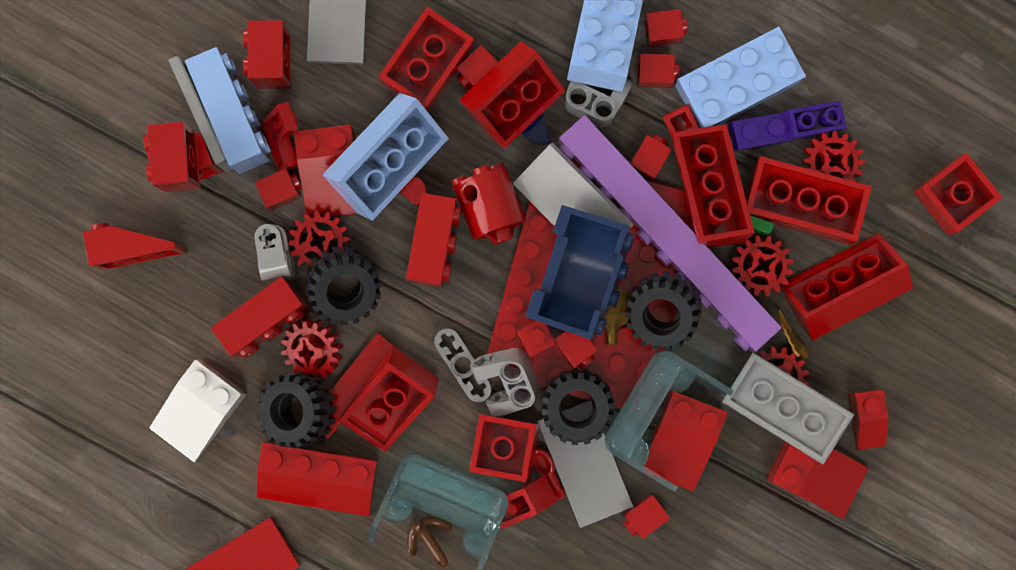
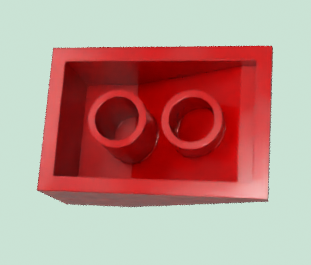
(315, 154)
(116, 247)
(390, 399)
(684, 440)
(824, 485)

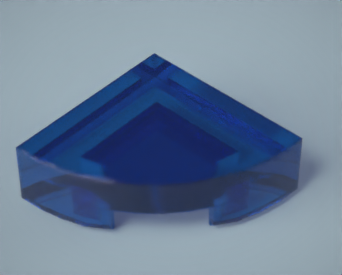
(537, 131)

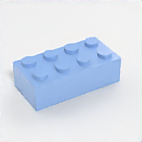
(605, 43)
(740, 79)
(227, 110)
(386, 156)

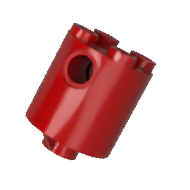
(489, 203)

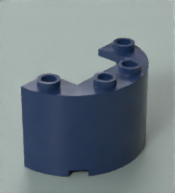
(582, 273)

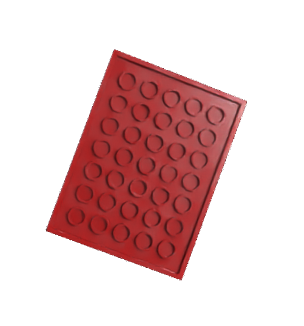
(616, 364)

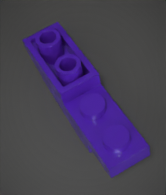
(787, 126)

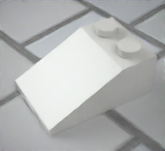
(197, 409)

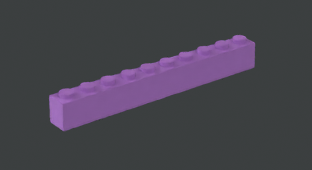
(669, 235)

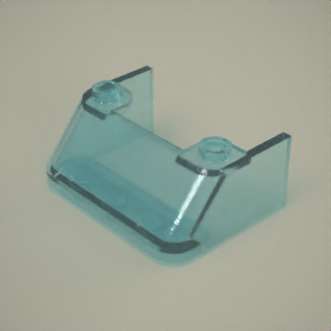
(663, 373)
(447, 496)

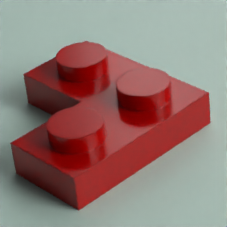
(277, 129)

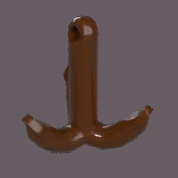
(420, 528)

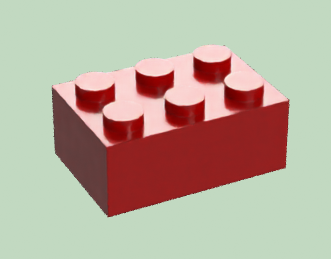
(427, 59)
(512, 94)
(433, 240)
(260, 318)

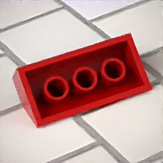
(713, 186)
(807, 200)
(847, 286)
(316, 478)

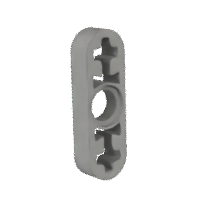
(451, 364)

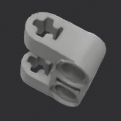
(593, 100)
(277, 260)
(513, 379)

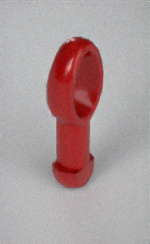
(545, 466)

